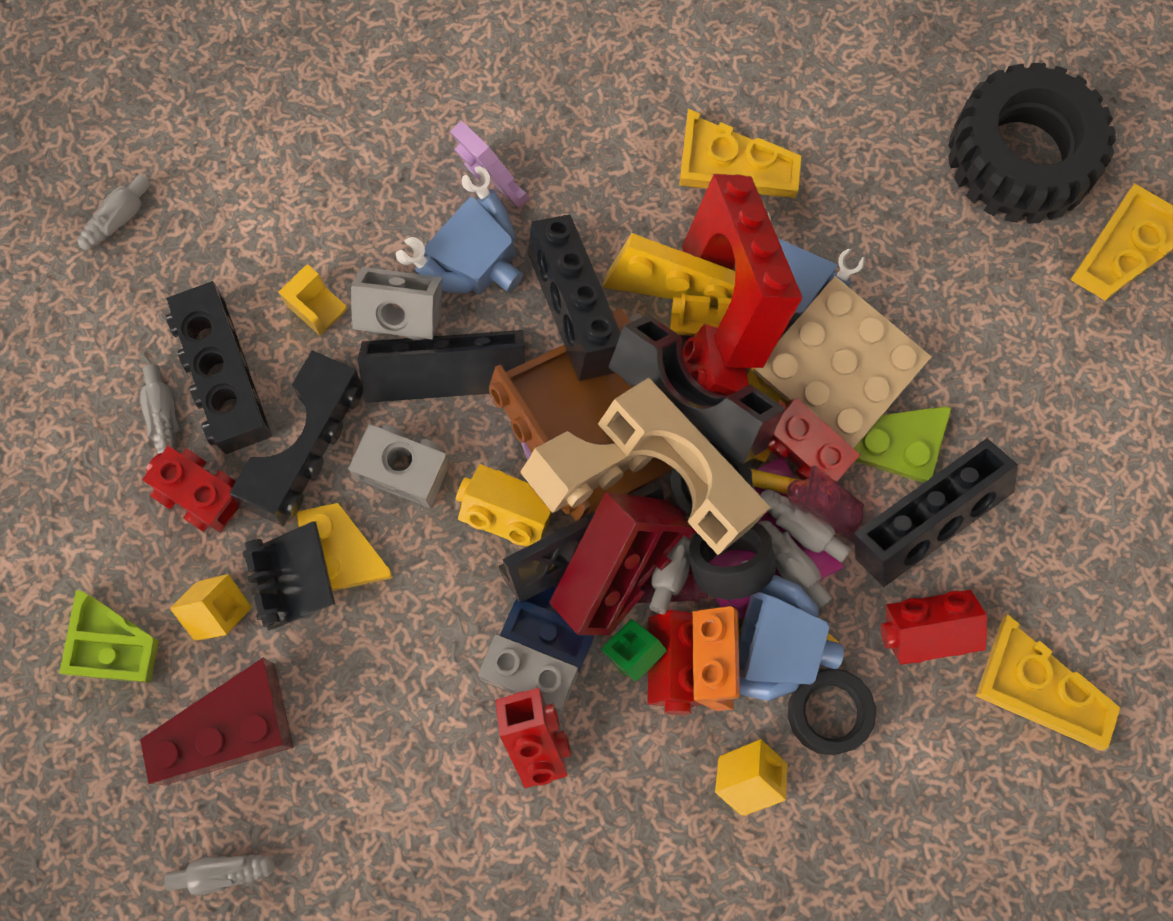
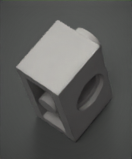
(415, 293)
(382, 447)
(523, 669)

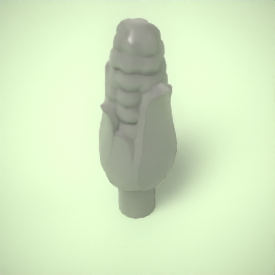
(113, 213)
(158, 409)
(805, 525)
(796, 565)
(671, 578)
(218, 873)

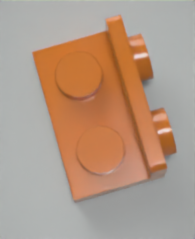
(716, 657)

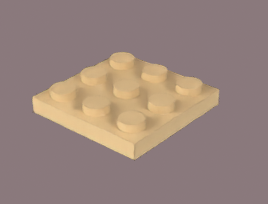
(843, 362)

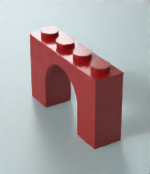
(737, 230)

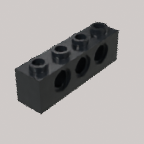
(574, 295)
(246, 421)
(935, 512)

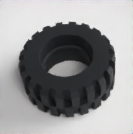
(1056, 105)

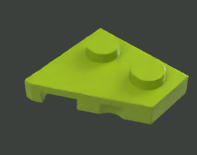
(905, 443)
(106, 644)

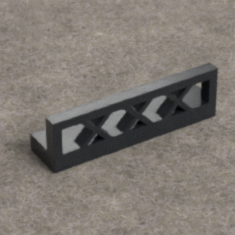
(546, 560)

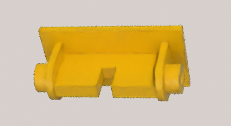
(693, 311)

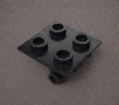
(288, 576)

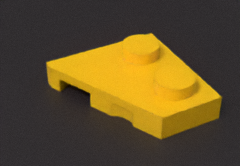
(346, 551)

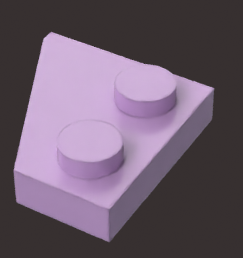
(478, 153)

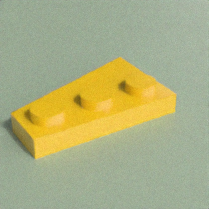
(719, 150)
(1128, 244)
(667, 272)
(1038, 687)

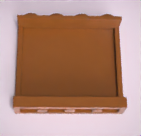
(549, 400)

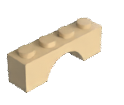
(651, 425)
(571, 468)

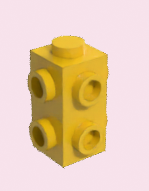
(503, 506)

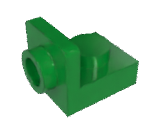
(633, 650)

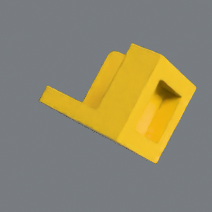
(312, 300)
(211, 607)
(751, 778)

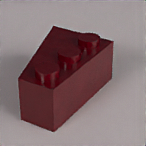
(615, 559)
(222, 729)

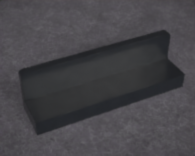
(437, 365)

